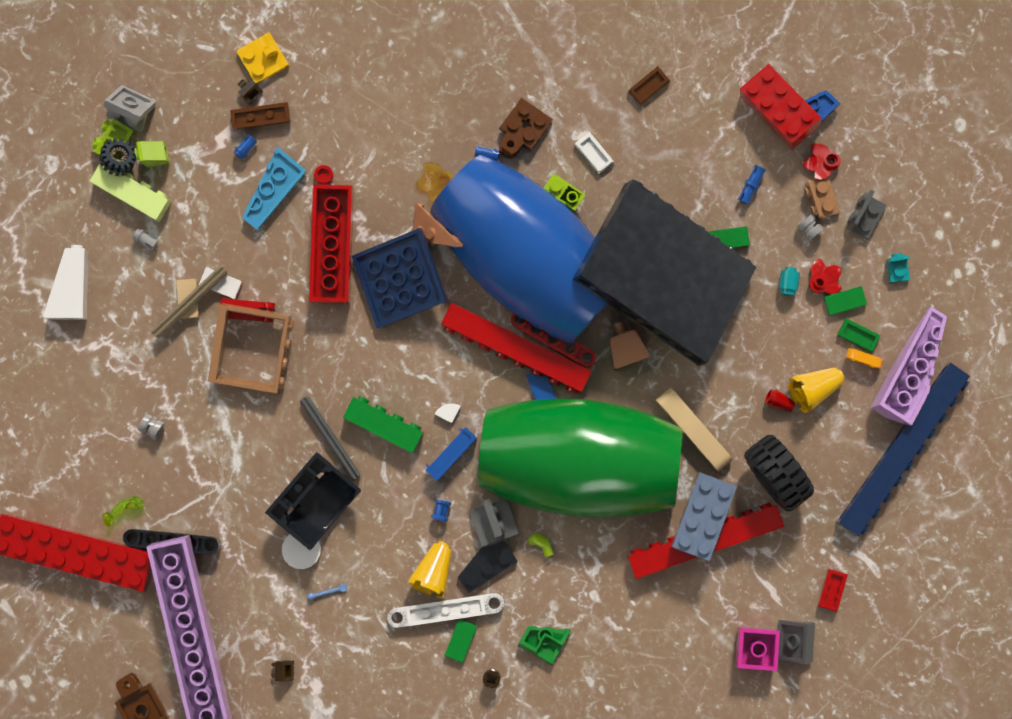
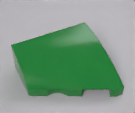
(543, 642)

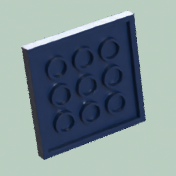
(399, 278)

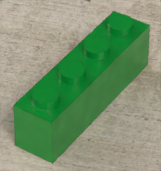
(386, 426)

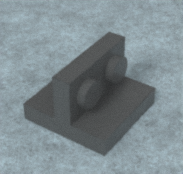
(494, 522)
(796, 641)

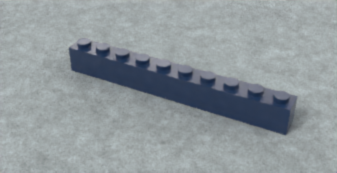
(902, 450)

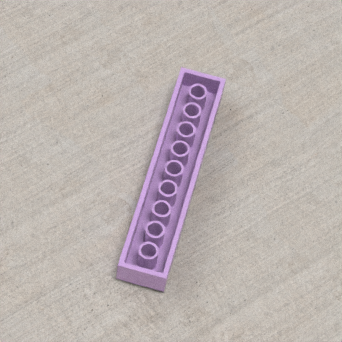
(188, 629)

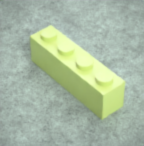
(132, 193)

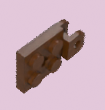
(520, 137)
(138, 695)

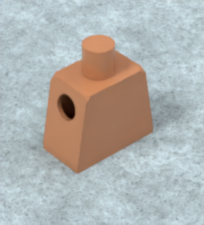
(626, 347)

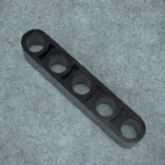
(143, 542)

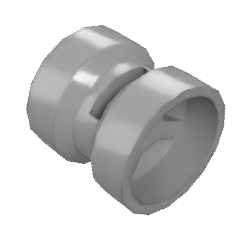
(810, 227)
(151, 426)

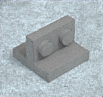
(129, 107)

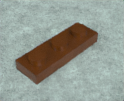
(260, 116)

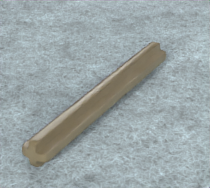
(189, 302)

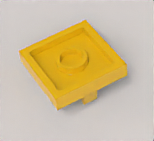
(262, 58)

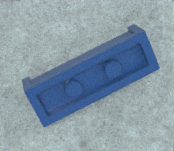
(451, 454)

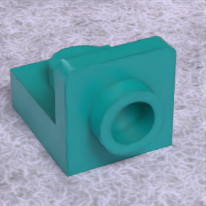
(898, 268)

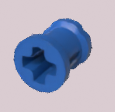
(441, 510)

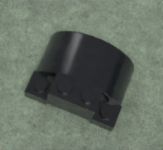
(314, 501)

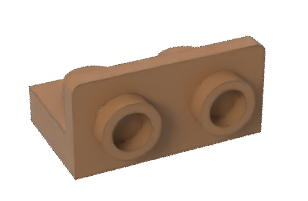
(821, 198)

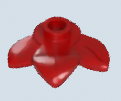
(818, 161)
(826, 276)

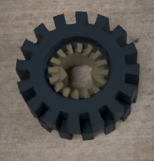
(117, 147)

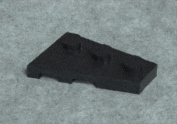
(486, 565)

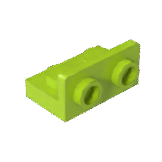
(110, 130)

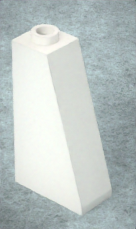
(70, 287)

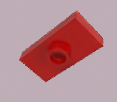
(832, 590)

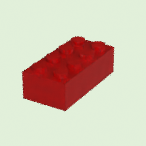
(780, 106)

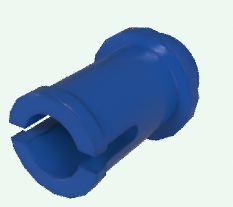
(244, 147)
(491, 153)

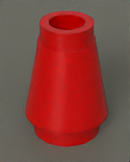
(778, 400)

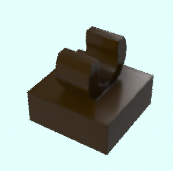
(249, 91)
(283, 670)

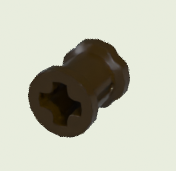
(493, 672)

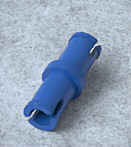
(751, 184)

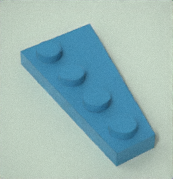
(277, 182)

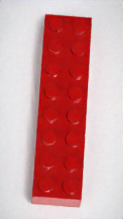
(74, 552)

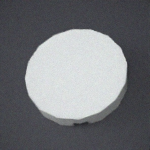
(298, 555)

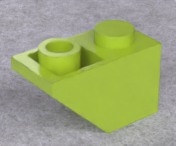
(152, 153)
(564, 192)

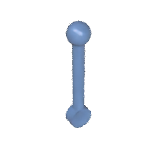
(311, 596)

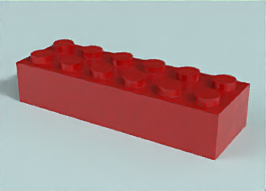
(331, 244)

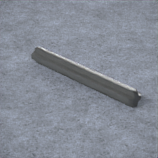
(330, 438)

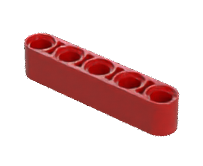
(559, 346)

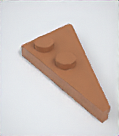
(432, 228)

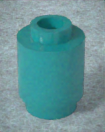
(789, 281)

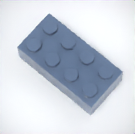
(703, 516)

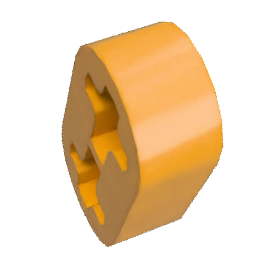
(864, 358)

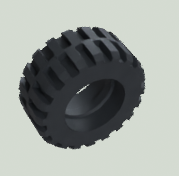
(779, 472)

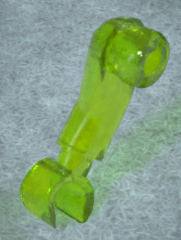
(122, 505)

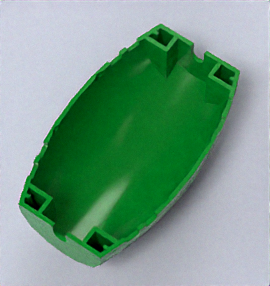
(580, 457)

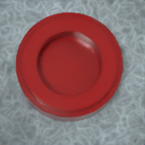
(323, 174)

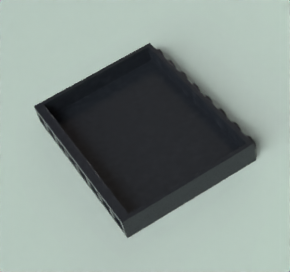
(665, 272)

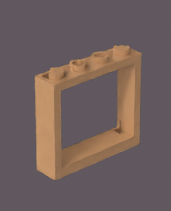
(218, 348)

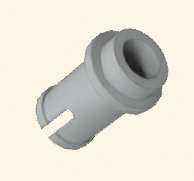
(144, 239)

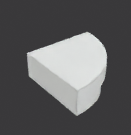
(448, 412)

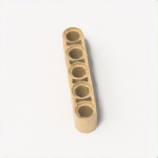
(694, 429)

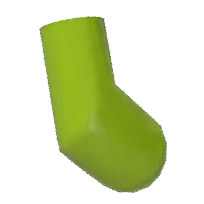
(541, 541)

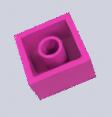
(757, 648)

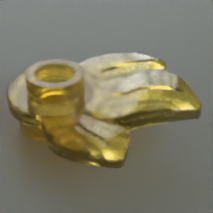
(432, 180)

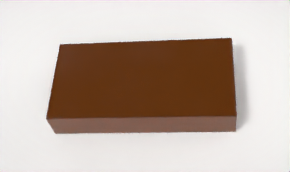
(648, 86)

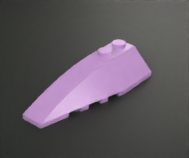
(911, 374)

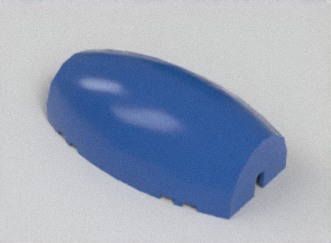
(520, 246)

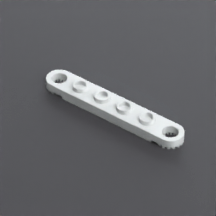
(445, 610)

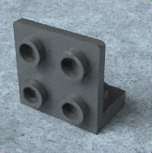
(866, 216)

